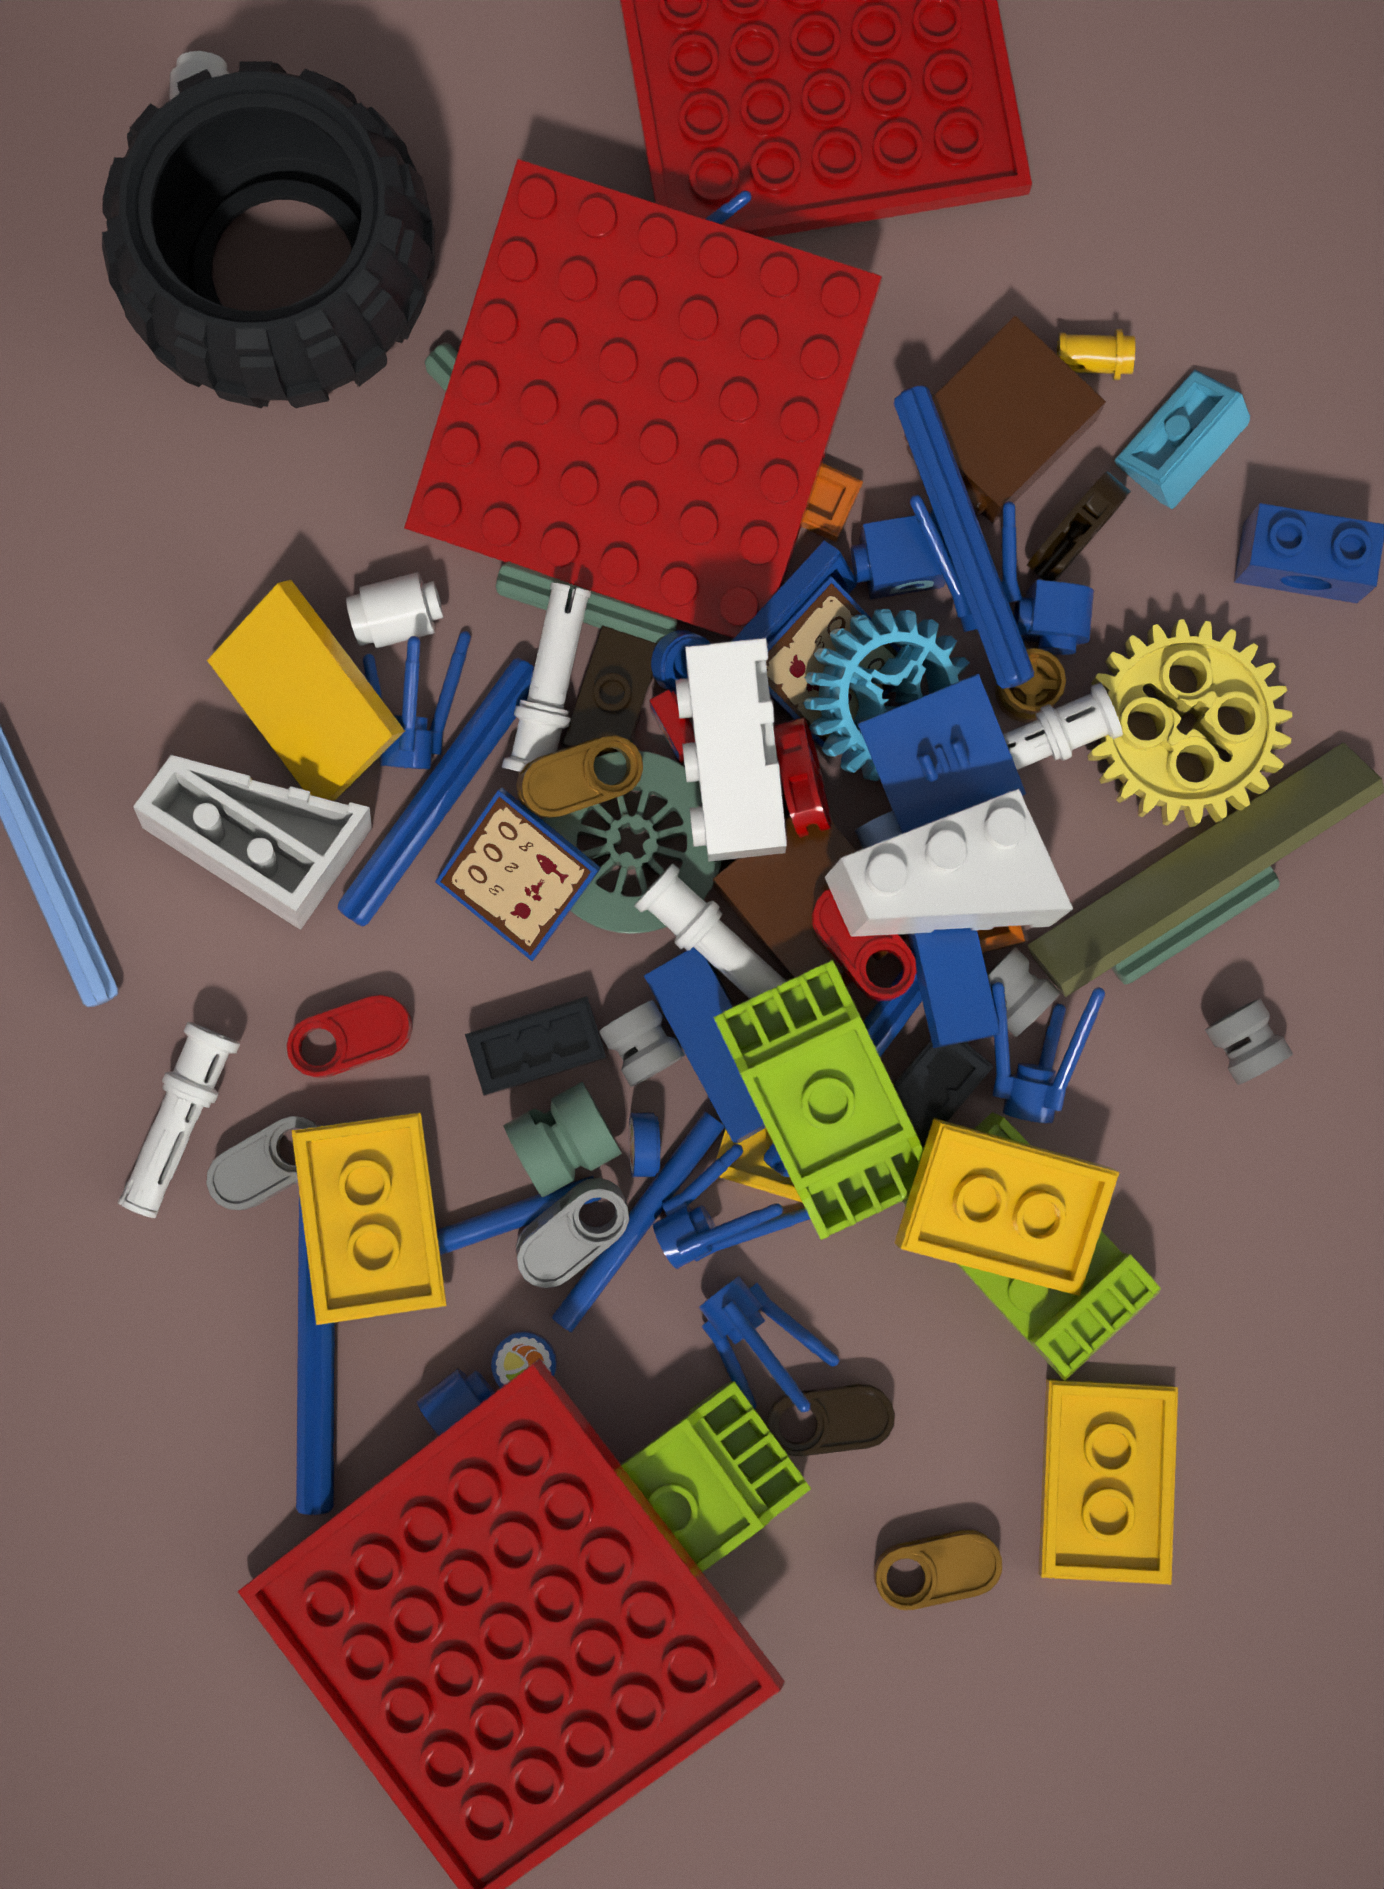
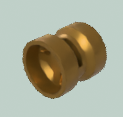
(1047, 683)

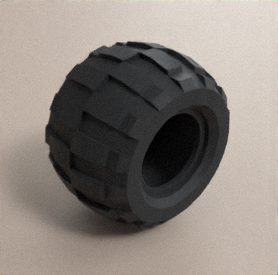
(246, 144)

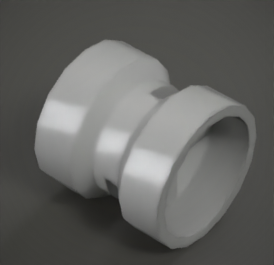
(1024, 993)
(641, 1043)
(1257, 1054)

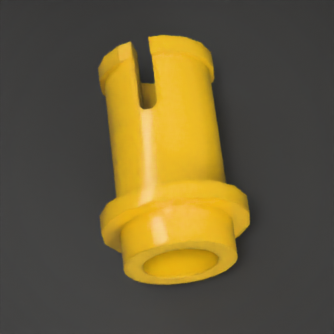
(1098, 353)

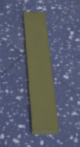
(1205, 868)

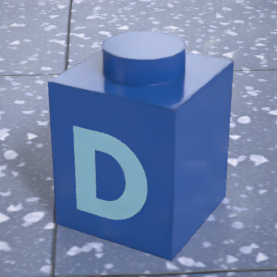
(895, 558)

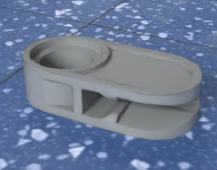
(254, 1167)
(561, 1243)

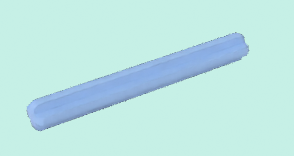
(52, 884)

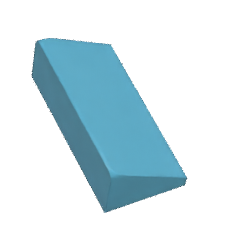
(1184, 438)

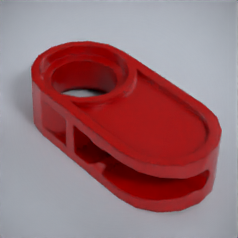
(801, 776)
(855, 951)
(362, 1032)

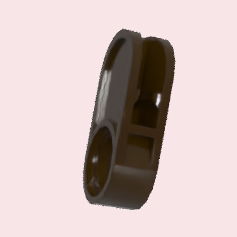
(1078, 527)
(845, 1420)

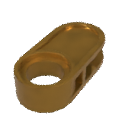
(567, 780)
(953, 1568)

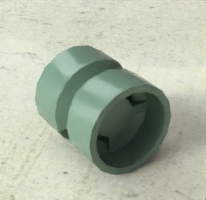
(562, 1139)

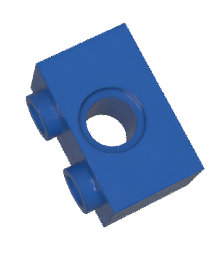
(1309, 553)

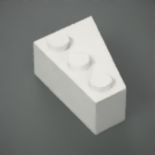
(732, 750)
(254, 835)
(955, 873)

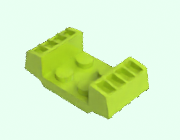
(824, 1098)
(1060, 1324)
(716, 1476)

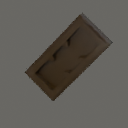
(612, 689)

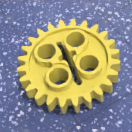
(1223, 680)

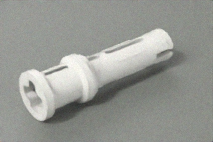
(543, 714)
(1064, 728)
(699, 927)
(188, 1091)

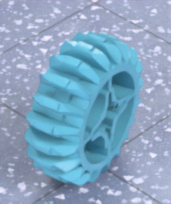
(918, 654)

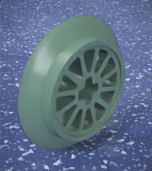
(659, 778)

